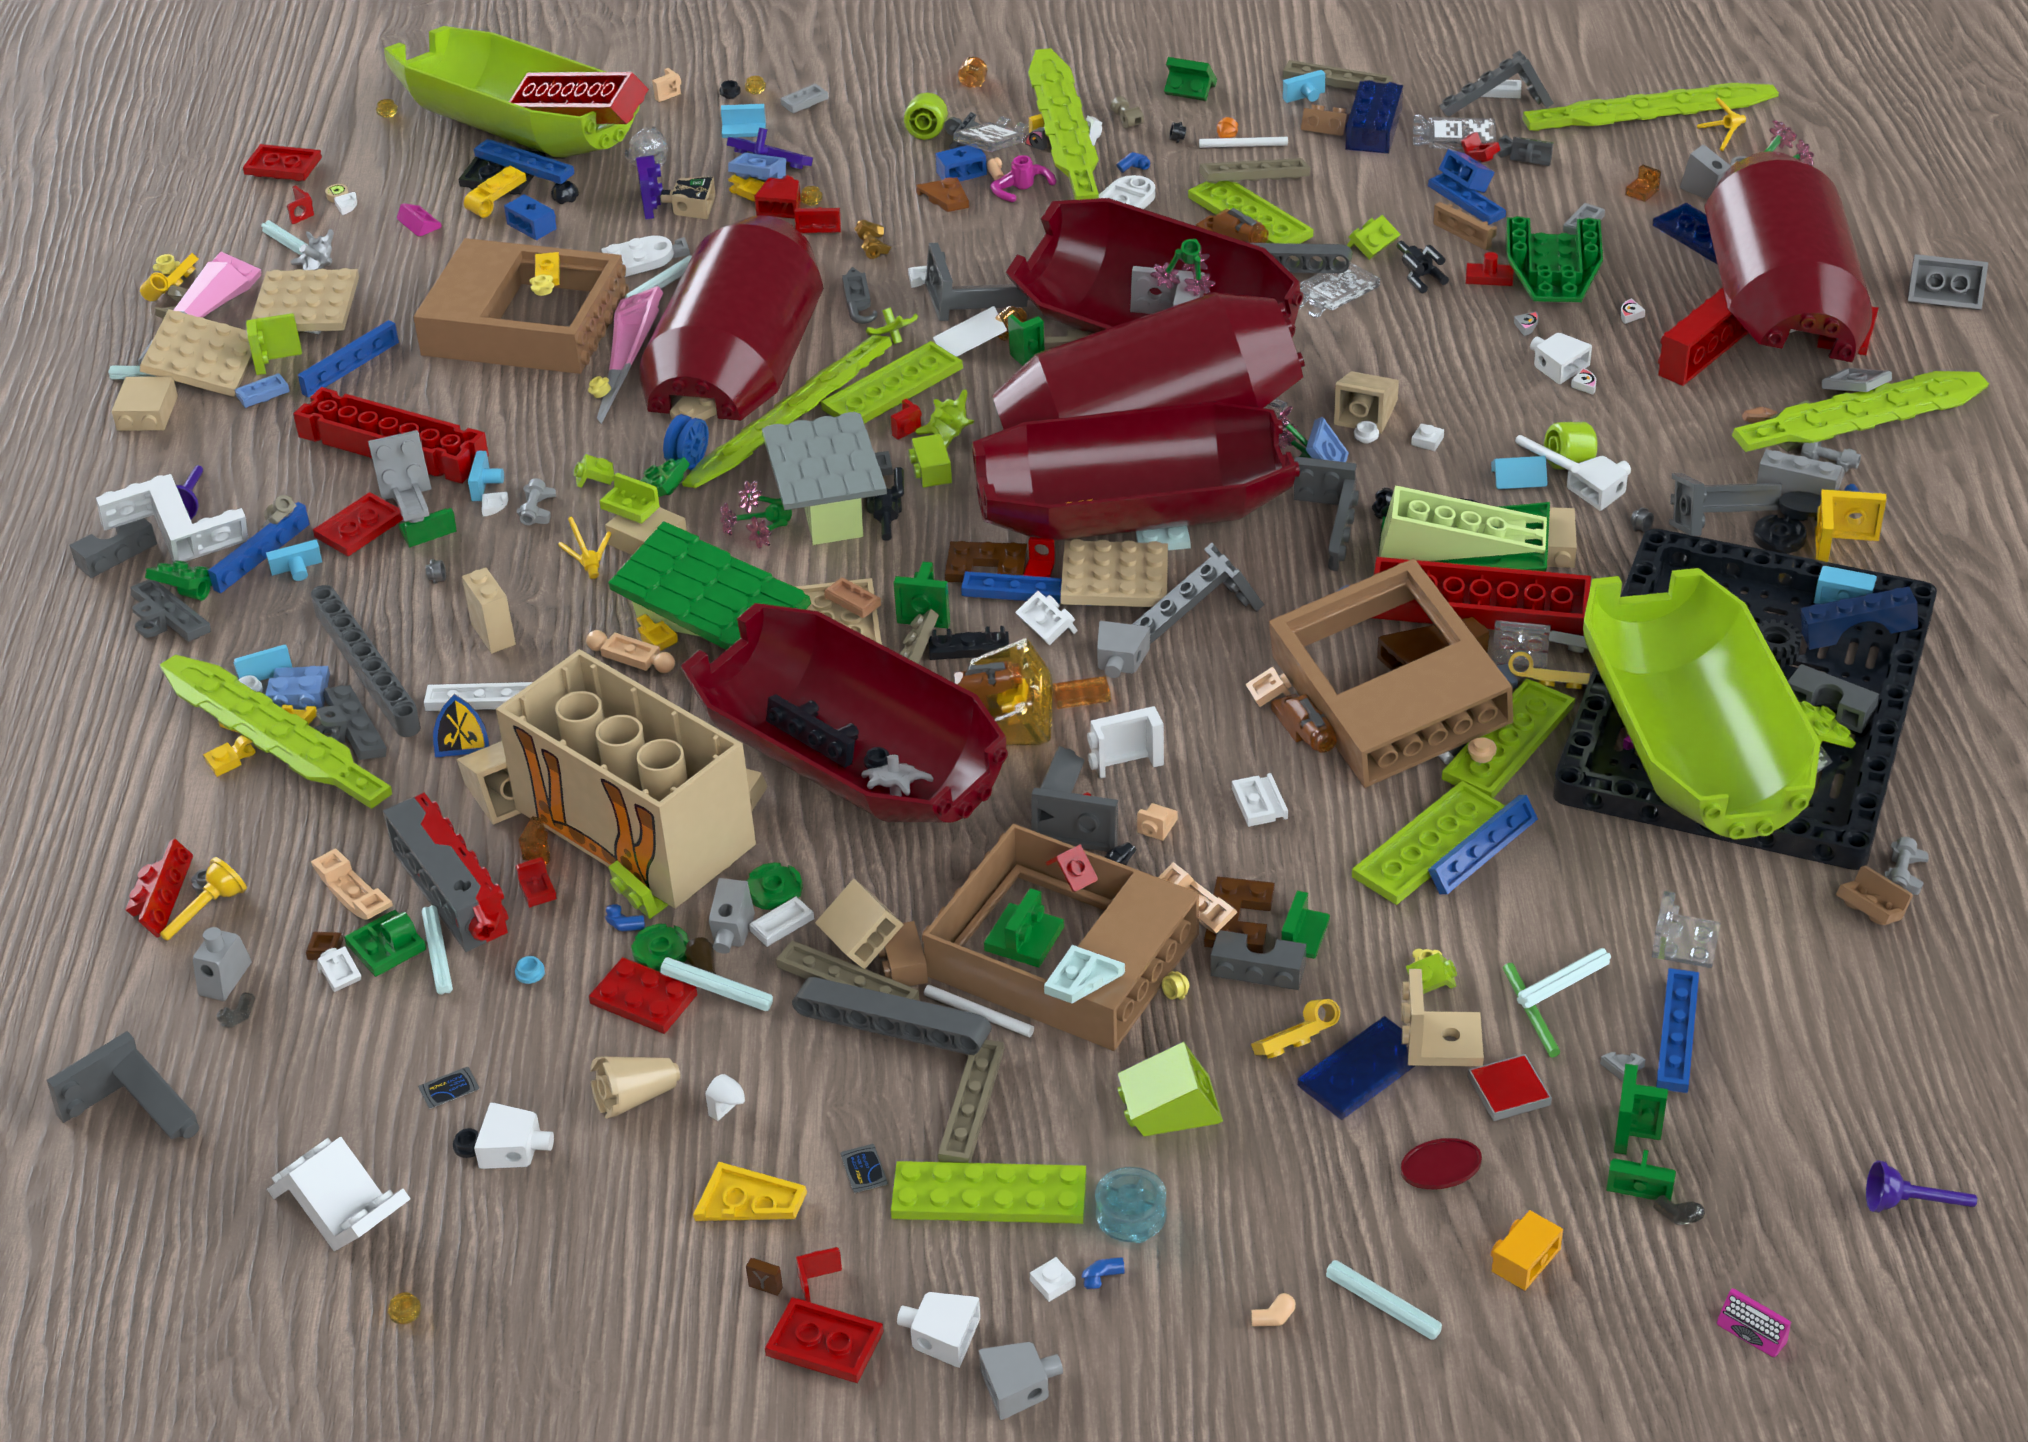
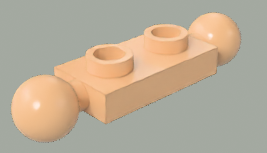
(630, 651)

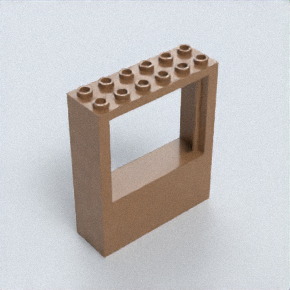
(472, 293)
(1412, 709)
(1143, 925)

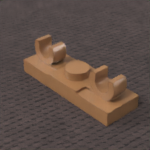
(1464, 225)

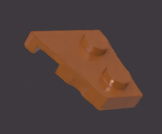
(945, 193)

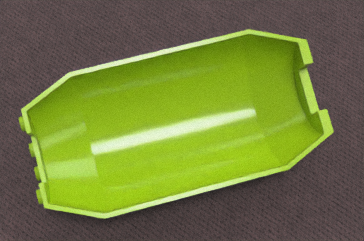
(475, 75)
(1704, 703)

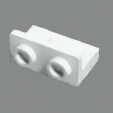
(1045, 618)

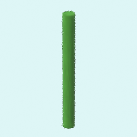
(1532, 1012)

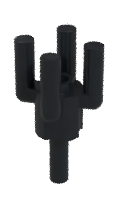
(1421, 263)
(888, 506)

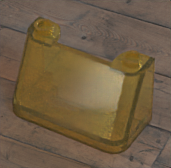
(1031, 719)

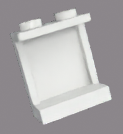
(1125, 739)

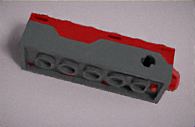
(446, 871)

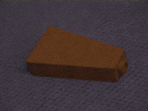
(1409, 645)

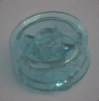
(1131, 1204)

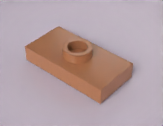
(852, 597)

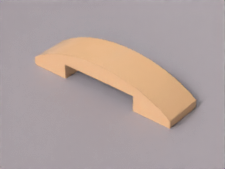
(349, 887)
(1212, 910)

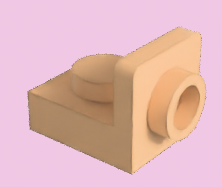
(666, 86)
(1268, 686)
(1156, 821)

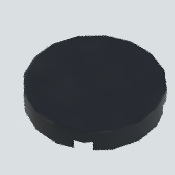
(1800, 505)
(1779, 534)

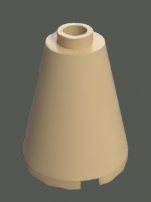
(630, 1081)

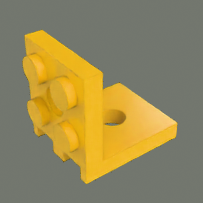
(1836, 523)

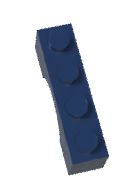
(1826, 622)

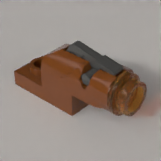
(1236, 225)
(990, 679)
(1305, 722)

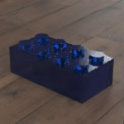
(1374, 117)

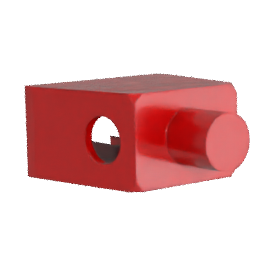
(778, 197)

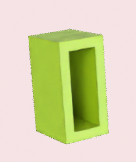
(930, 460)

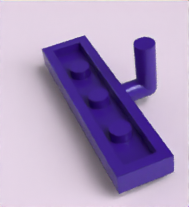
(742, 146)

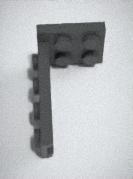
(1491, 79)
(1330, 484)
(1695, 498)
(1194, 589)

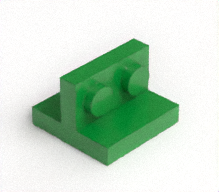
(1189, 78)
(921, 594)
(1025, 931)
(1639, 1110)

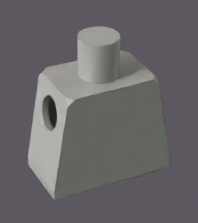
(1703, 172)
(1121, 647)
(730, 914)
(219, 963)
(1017, 1376)

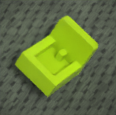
(593, 468)
(1436, 972)

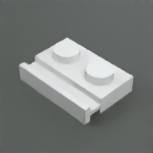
(1259, 799)

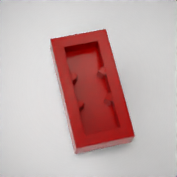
(818, 220)
(1489, 272)

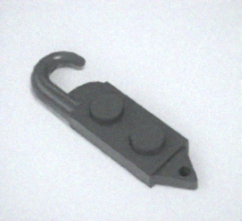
(857, 296)

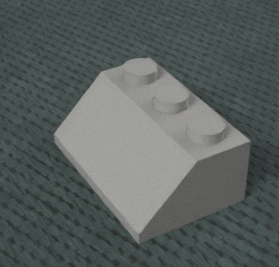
(1947, 282)
(1799, 473)

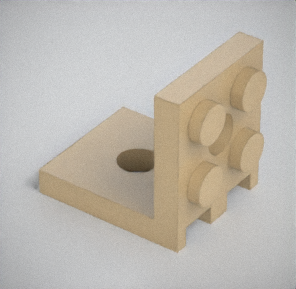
(1427, 1031)

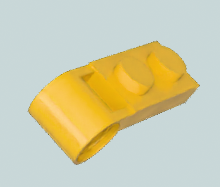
(481, 198)
(159, 284)
(1548, 677)
(1300, 1033)

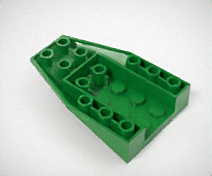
(1555, 264)

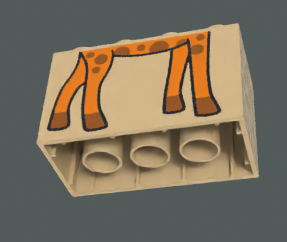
(628, 776)

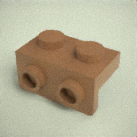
(1324, 121)
(1875, 896)

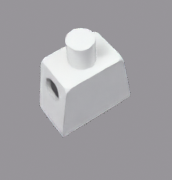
(1560, 356)
(1599, 481)
(510, 1138)
(942, 1325)

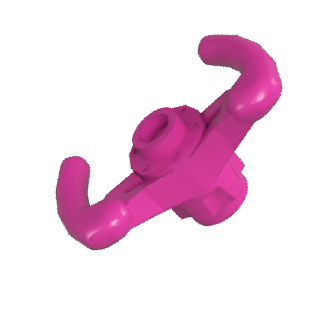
(1020, 176)

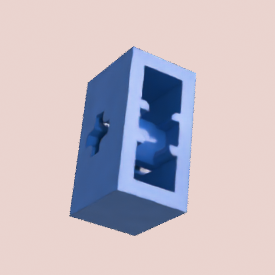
(961, 162)
(1466, 170)
(530, 217)

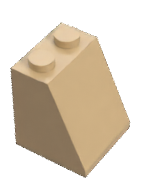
(1364, 398)
(489, 782)

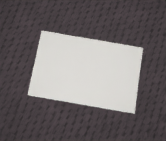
(971, 332)

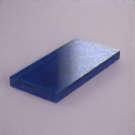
(1688, 227)
(1358, 1069)

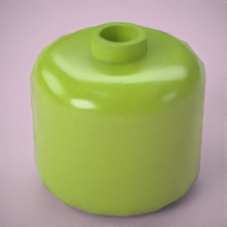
(925, 116)
(1572, 440)

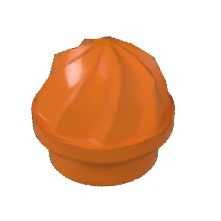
(1227, 128)

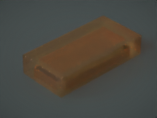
(1081, 692)

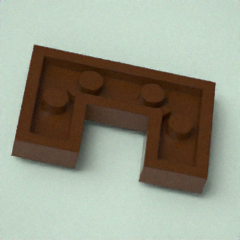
(964, 555)
(1246, 895)

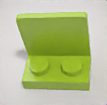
(272, 339)
(1826, 725)

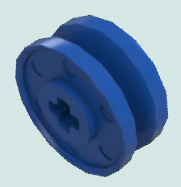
(686, 439)

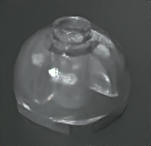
(648, 143)

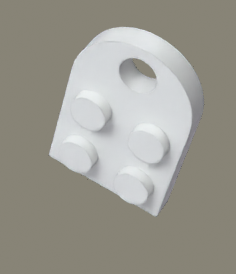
(1131, 190)
(643, 253)

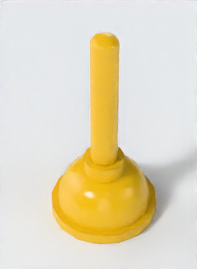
(220, 882)

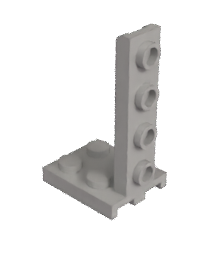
(402, 473)

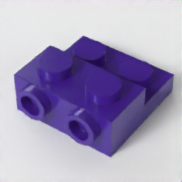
(649, 185)

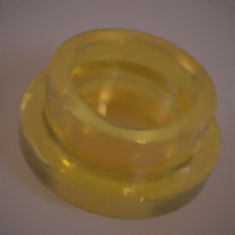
(755, 85)
(386, 108)
(811, 195)
(404, 1308)

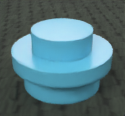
(529, 970)

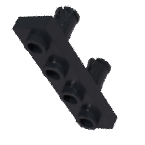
(804, 726)

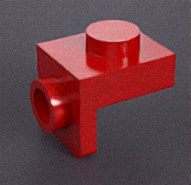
(1475, 149)
(906, 420)
(535, 882)

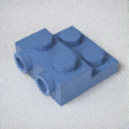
(758, 166)
(299, 686)

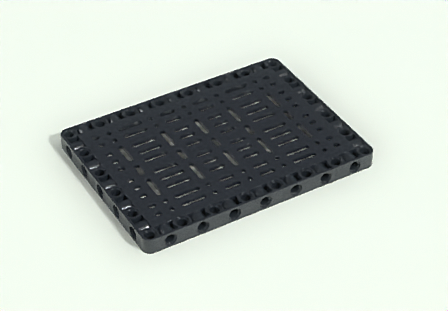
(1837, 838)

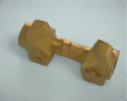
(868, 232)

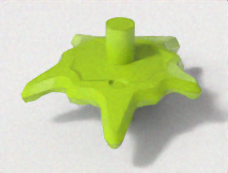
(893, 325)
(947, 419)

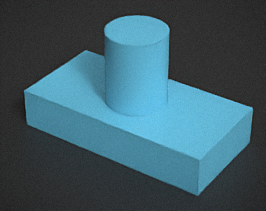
(1304, 86)
(482, 474)
(294, 559)

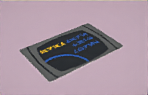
(448, 1087)
(864, 1168)

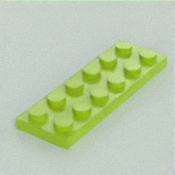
(1229, 195)
(894, 383)
(1535, 716)
(1404, 859)
(989, 1192)

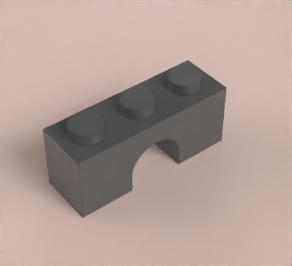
(98, 555)
(1853, 703)
(1278, 968)

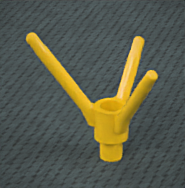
(1729, 121)
(588, 559)

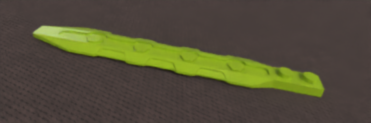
(1649, 106)
(1064, 122)
(1863, 409)
(787, 410)
(272, 728)

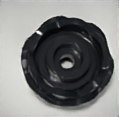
(564, 192)
(1382, 502)

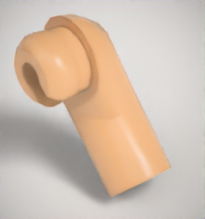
(994, 168)
(1276, 1314)

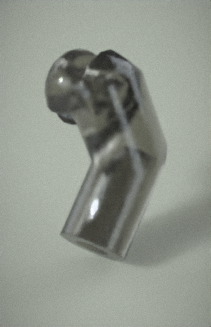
(241, 1013)
(1679, 1213)

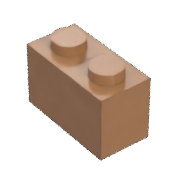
(905, 957)

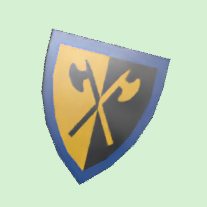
(458, 729)

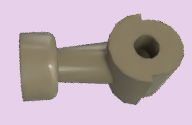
(1128, 116)

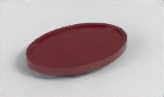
(1441, 1163)

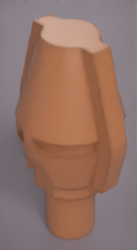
(1758, 414)

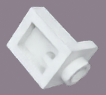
(338, 968)

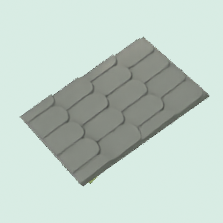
(827, 471)

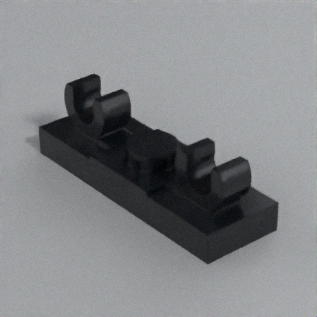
(966, 644)

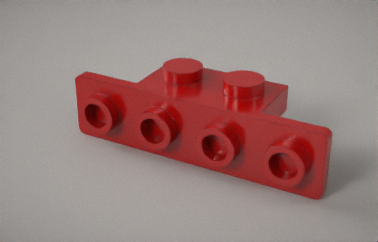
(159, 888)

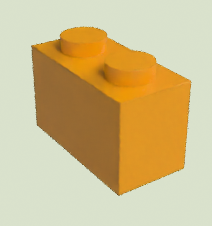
(1526, 1249)

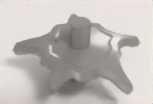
(317, 253)
(895, 776)

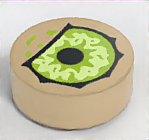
(335, 191)

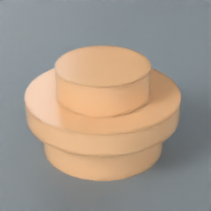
(1482, 749)

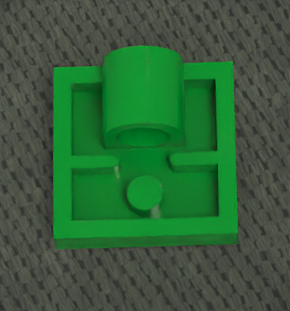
(666, 476)
(190, 581)
(386, 942)

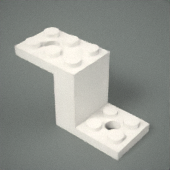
(163, 500)
(336, 1192)

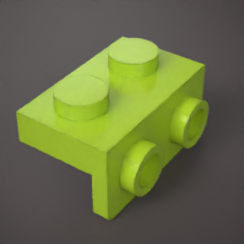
(1374, 236)
(631, 498)
(635, 891)

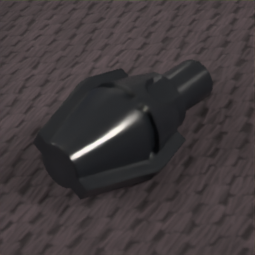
(1121, 853)

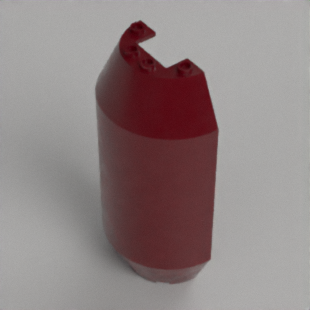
(1788, 254)
(1088, 256)
(734, 319)
(1187, 354)
(1136, 466)
(859, 683)

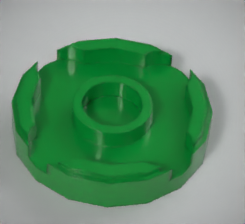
(774, 885)
(657, 943)

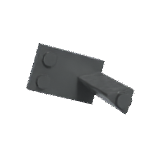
(964, 297)
(1072, 816)
(108, 1070)

